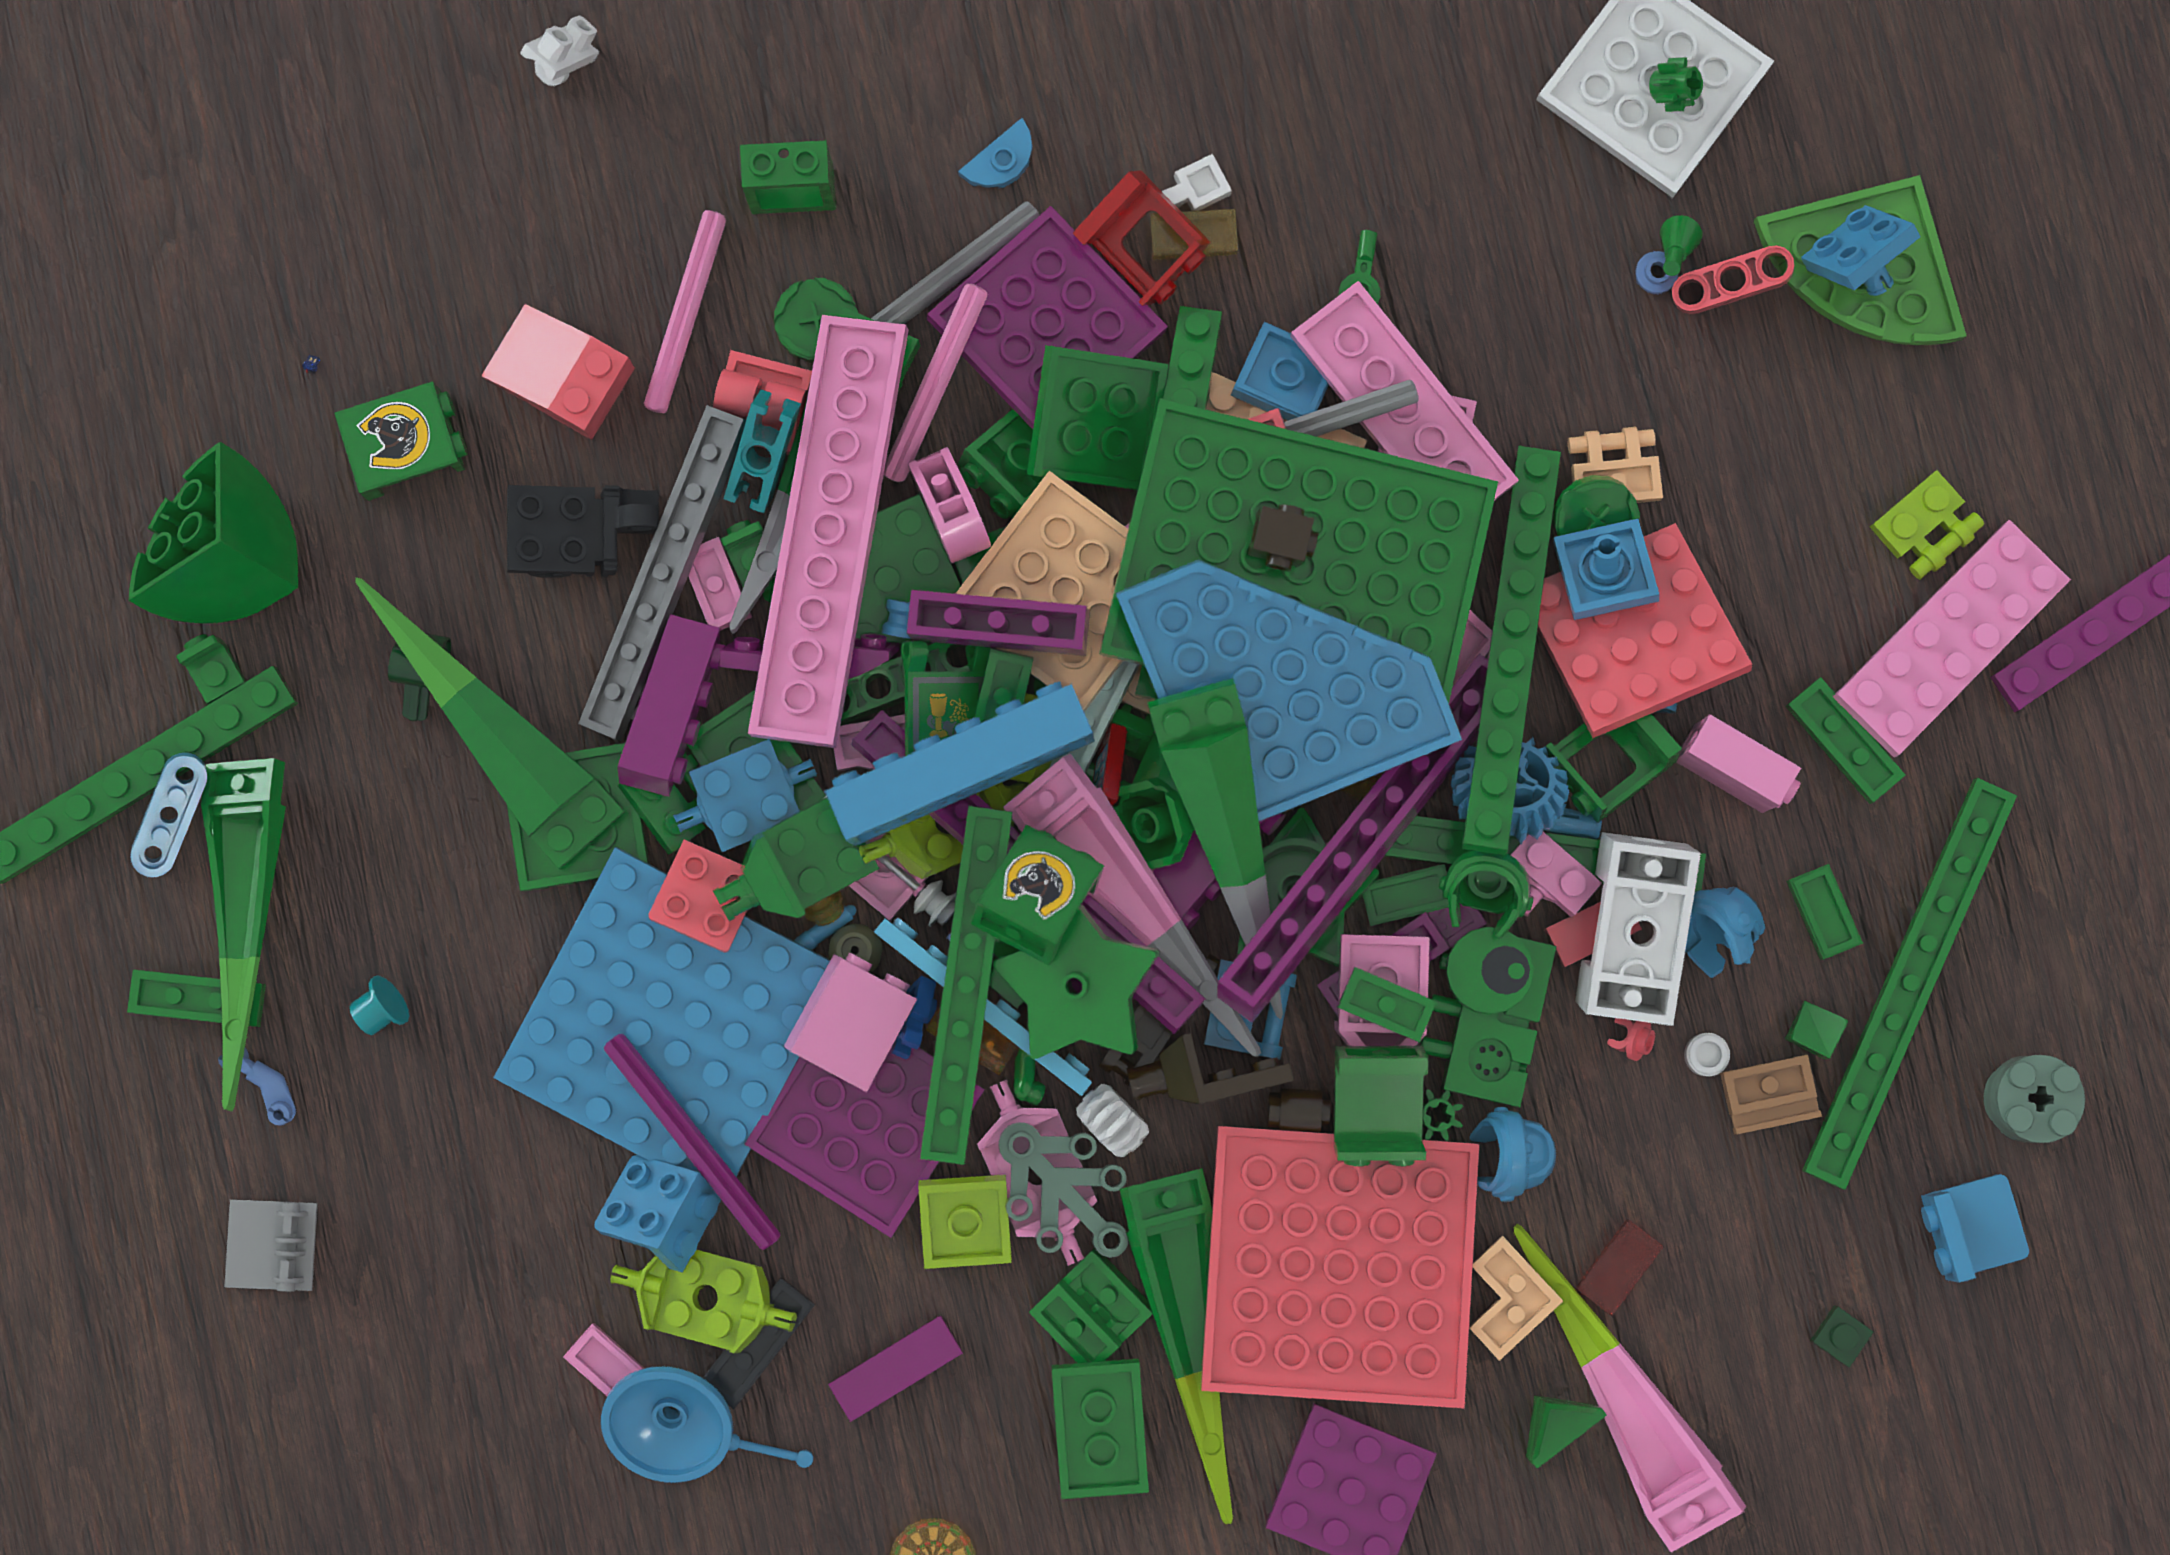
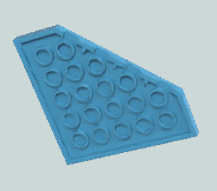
(1313, 689)

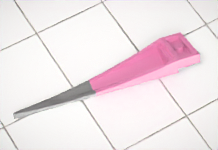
(1082, 818)

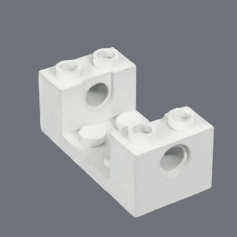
(1641, 883)

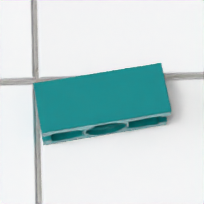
(755, 465)

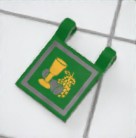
(939, 698)

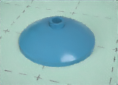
(661, 1440)

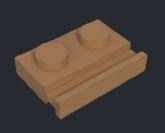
(1770, 1094)

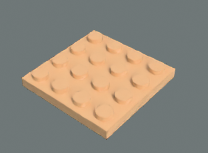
(1058, 553)

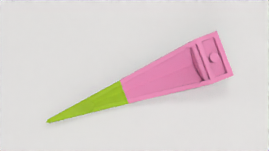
(1666, 1460)

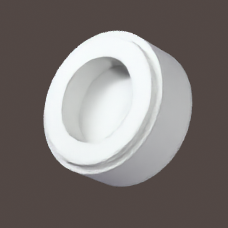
(1707, 1054)

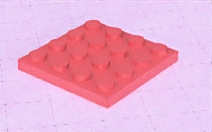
(1647, 654)

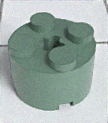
(2059, 1093)

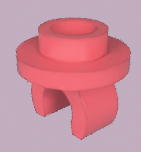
(1638, 1039)

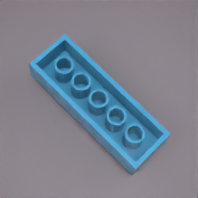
(959, 765)

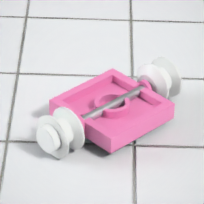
(893, 886)

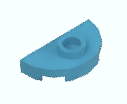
(1001, 160)

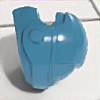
(1726, 919)
(1524, 1157)

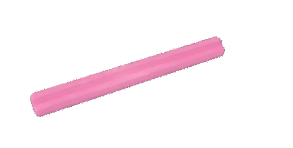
(685, 311)
(935, 382)

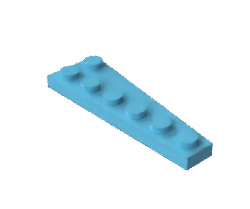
(1000, 1016)

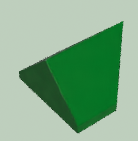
(1556, 1425)

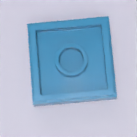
(1279, 376)

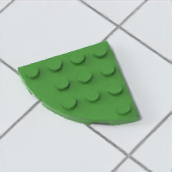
(1921, 300)

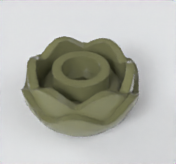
(860, 936)

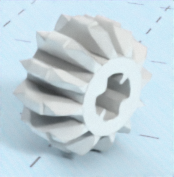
(1112, 1120)

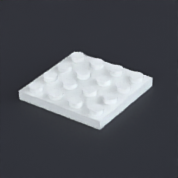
(1608, 74)

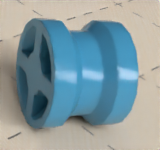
(897, 618)

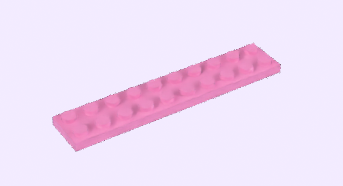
(828, 531)

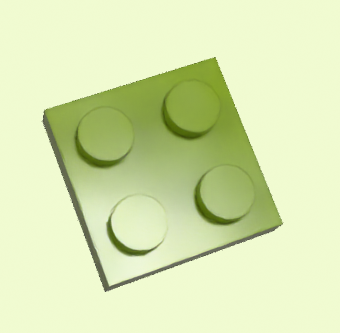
(964, 1221)

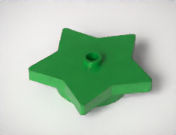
(1284, 865)
(1103, 1008)

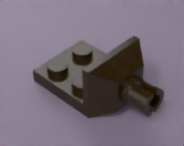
(1180, 1076)

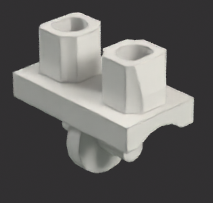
(562, 50)

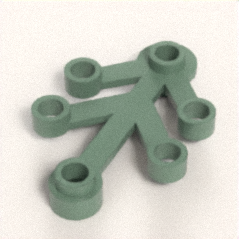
(1059, 1183)

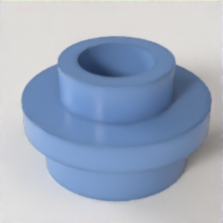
(1647, 280)

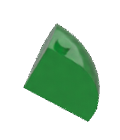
(217, 546)

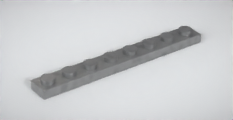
(663, 573)

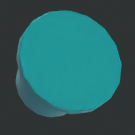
(379, 1007)

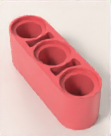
(1749, 264)

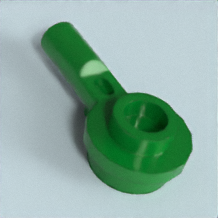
(1364, 266)

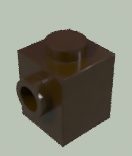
(1283, 537)

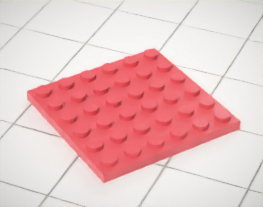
(1339, 1271)

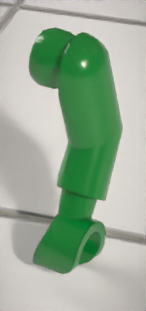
(1024, 1085)

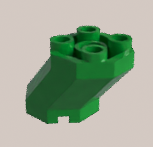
(1155, 811)

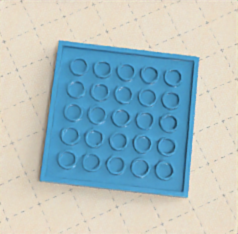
(694, 1014)

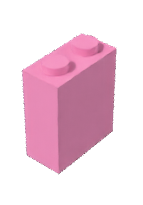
(1739, 765)
(851, 1020)

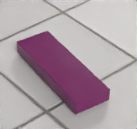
(895, 1368)

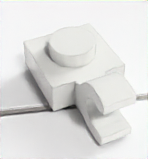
(1199, 185)

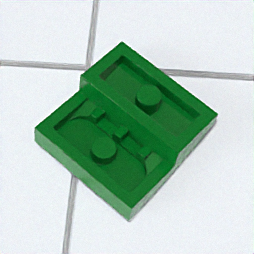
(1092, 1309)

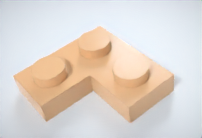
(1522, 1302)

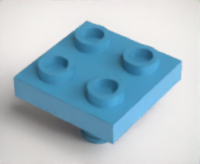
(1861, 249)
(1606, 569)

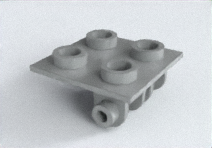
(271, 1245)

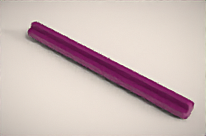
(692, 1141)

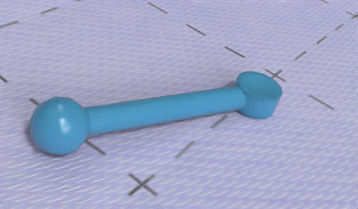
(803, 1458)

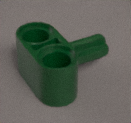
(415, 691)

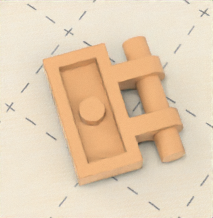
(1636, 473)

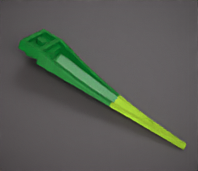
(1171, 1248)

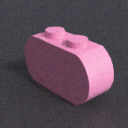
(949, 505)

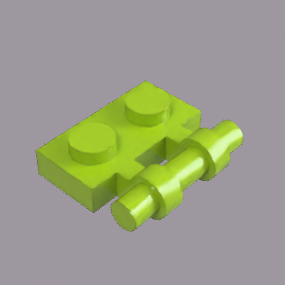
(1919, 514)

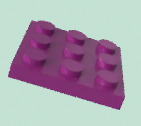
(1349, 1487)

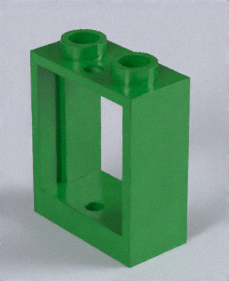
(791, 183)

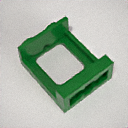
(1645, 745)

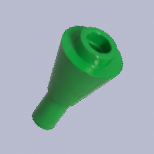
(1679, 239)

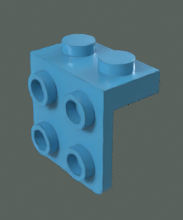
(659, 1209)
(1974, 1227)

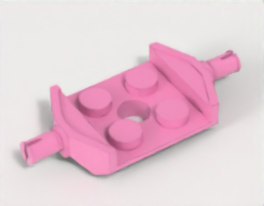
(1047, 1123)

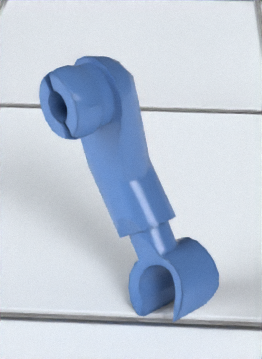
(273, 1088)

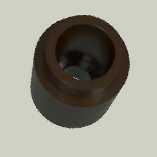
(1298, 1110)

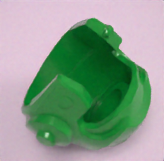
(1489, 885)

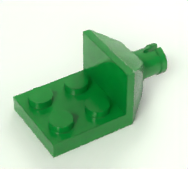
(795, 865)

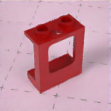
(1120, 214)

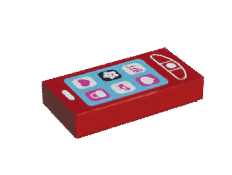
(1110, 761)

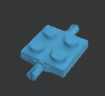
(744, 794)

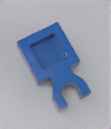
(922, 1012)

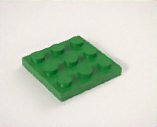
(1094, 416)
(902, 559)
(627, 832)

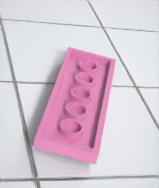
(1364, 352)
(1951, 638)

